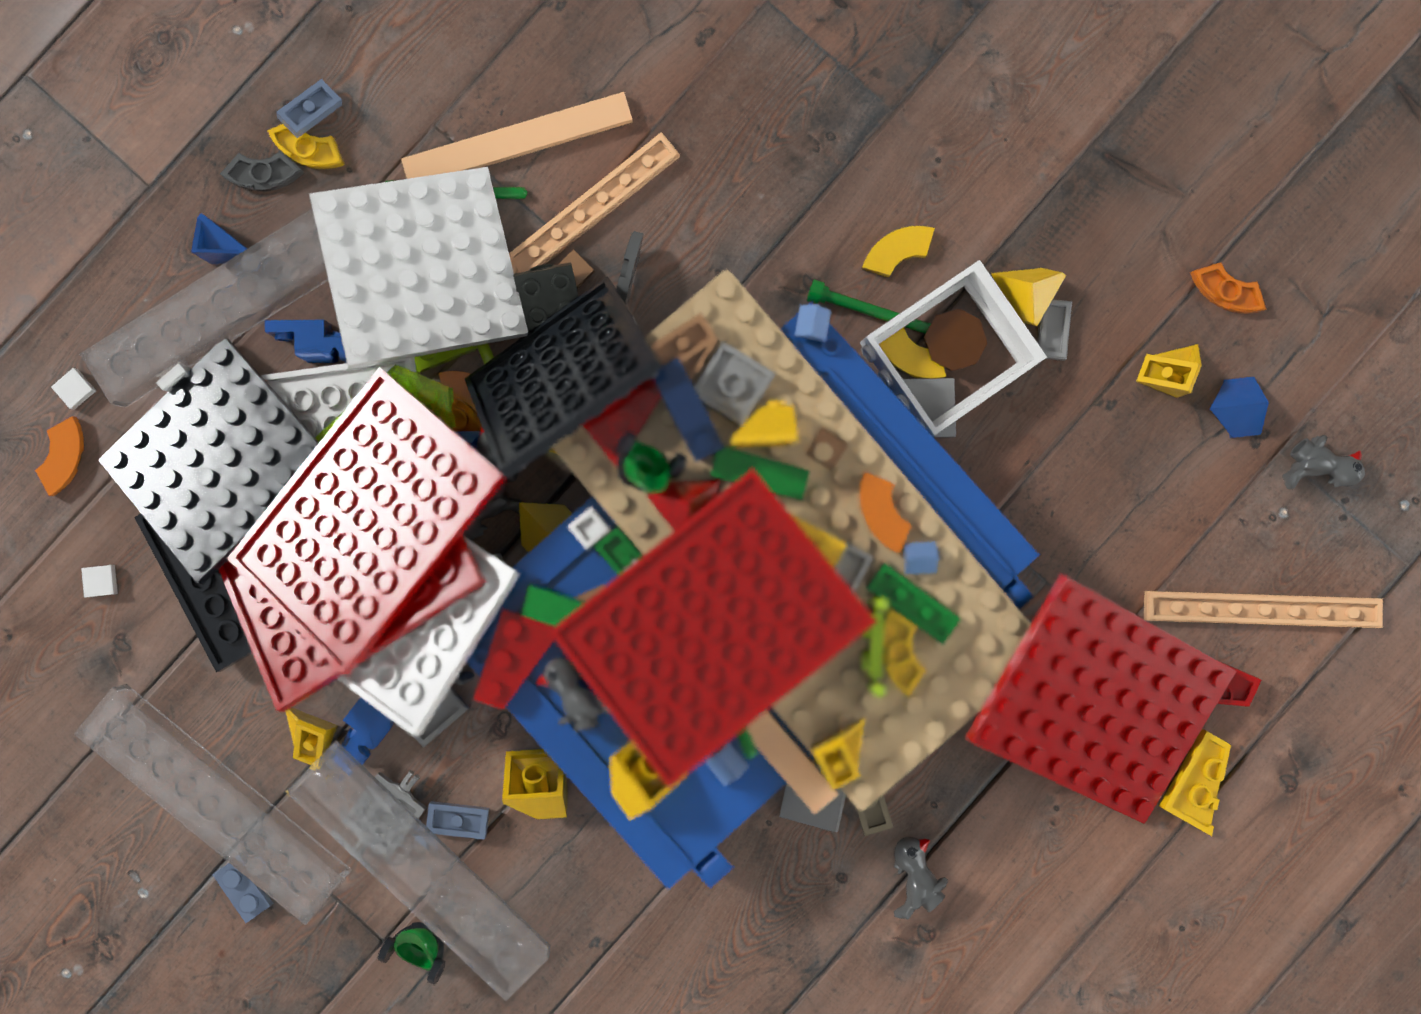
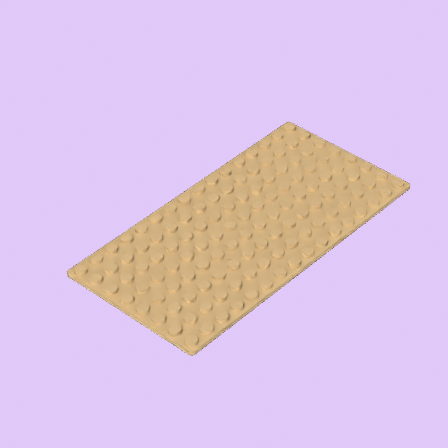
(958, 673)

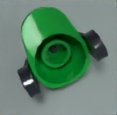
(645, 466)
(418, 947)

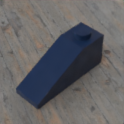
(687, 410)

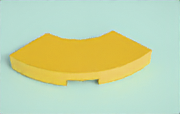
(307, 149)
(896, 247)
(910, 357)
(898, 653)

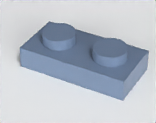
(309, 108)
(458, 820)
(242, 892)

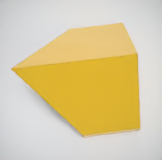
(1029, 291)
(1172, 371)
(539, 521)
(309, 735)
(840, 754)

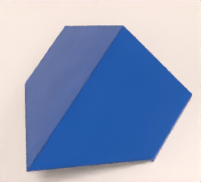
(213, 242)
(1241, 407)

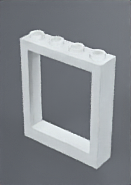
(999, 315)

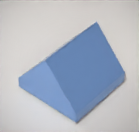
(812, 322)
(920, 558)
(727, 764)

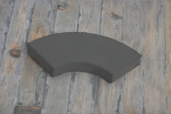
(262, 174)
(629, 266)

